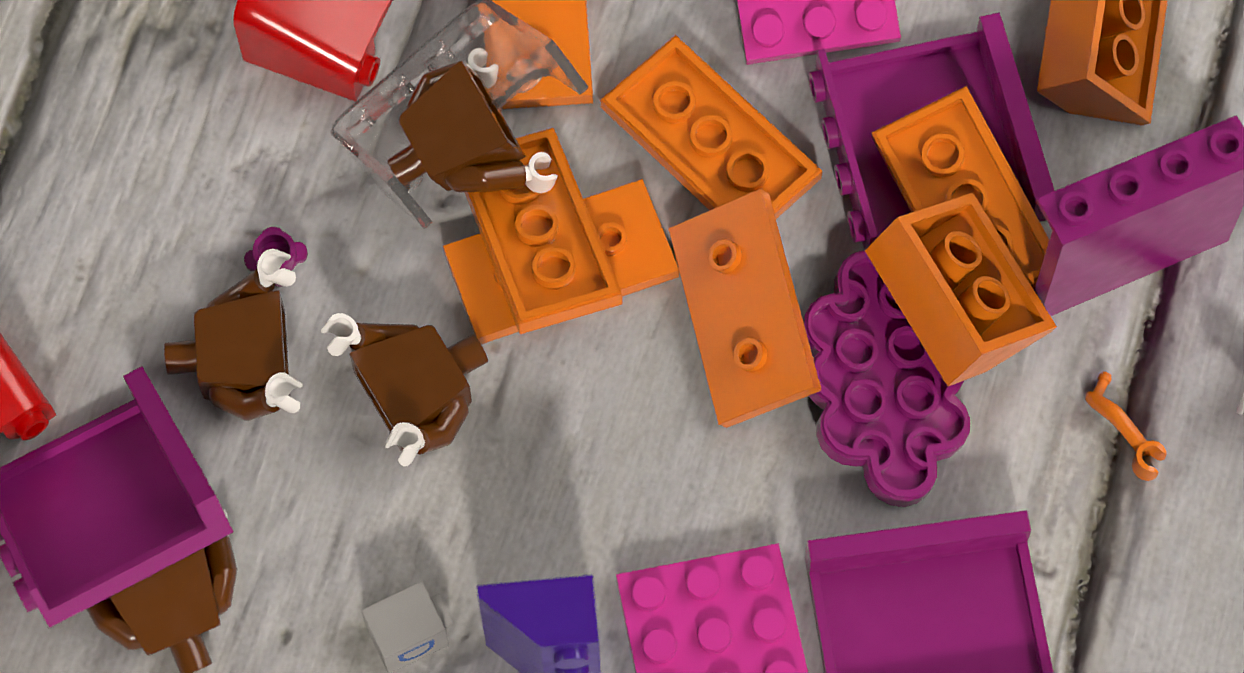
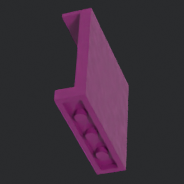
(889, 84)
(1142, 215)
(104, 507)
(929, 599)

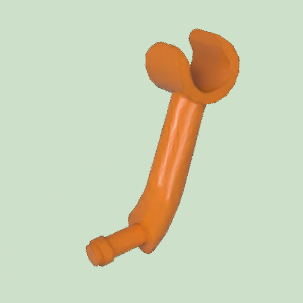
(1127, 428)

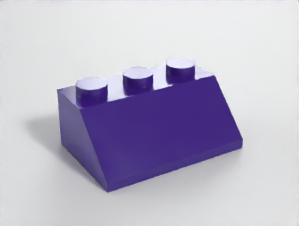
(543, 624)

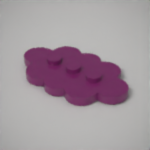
(880, 388)

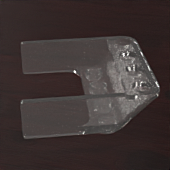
(371, 125)

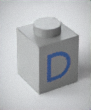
(407, 626)

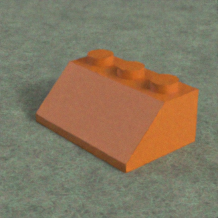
(1103, 57)
(959, 287)

